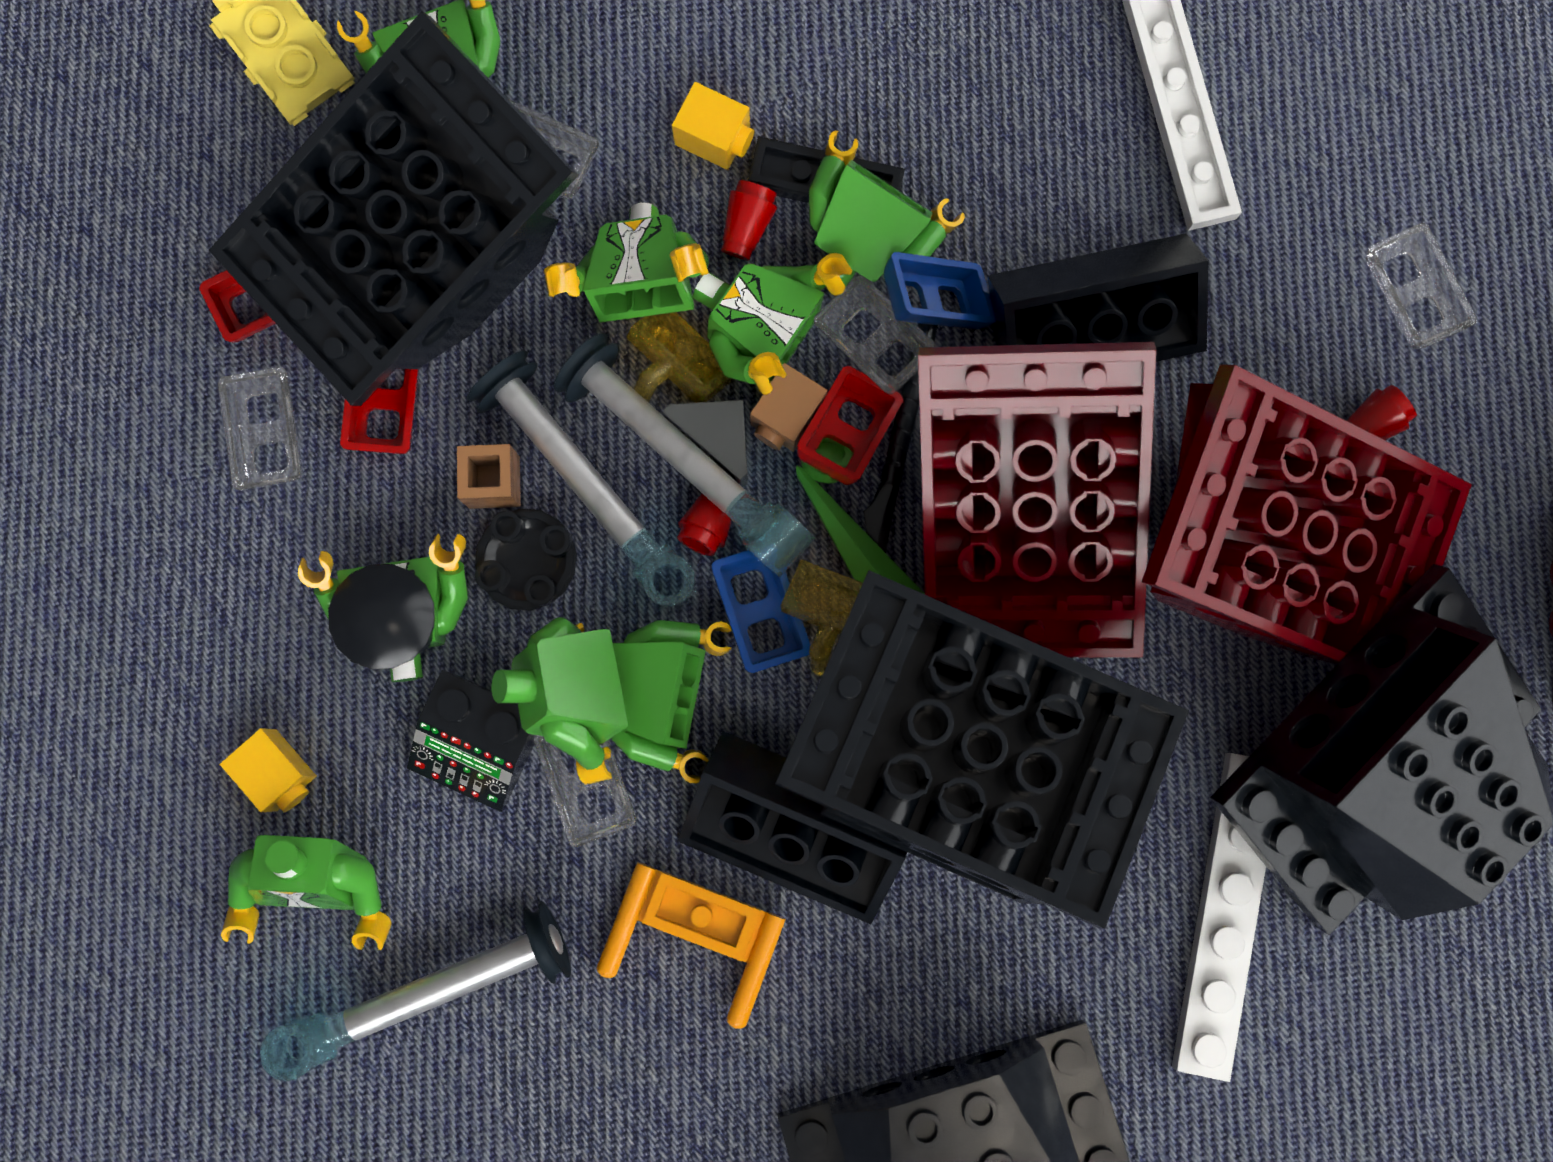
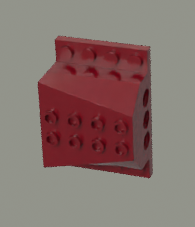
(1040, 489)
(1295, 519)

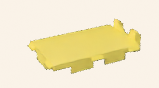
(282, 53)

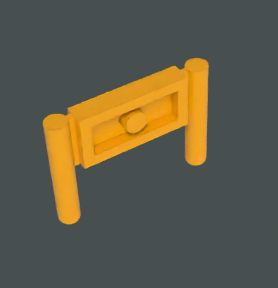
(700, 918)

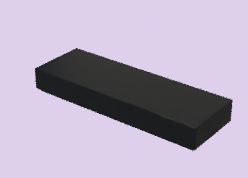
(791, 168)

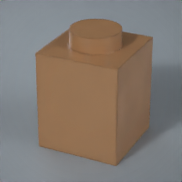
(787, 409)
(488, 476)

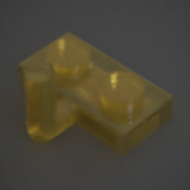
(676, 354)
(822, 600)

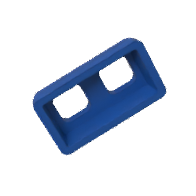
(929, 275)
(743, 615)

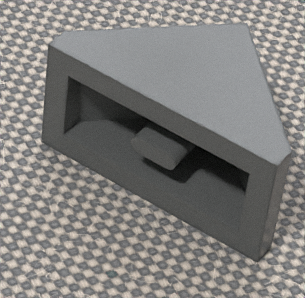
(717, 431)

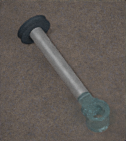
(506, 386)
(766, 530)
(324, 1035)

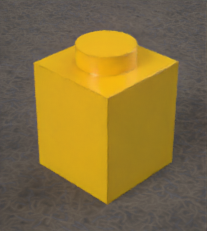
(713, 126)
(269, 771)

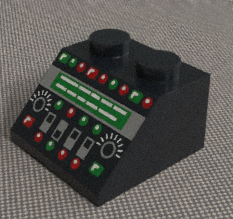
(470, 741)

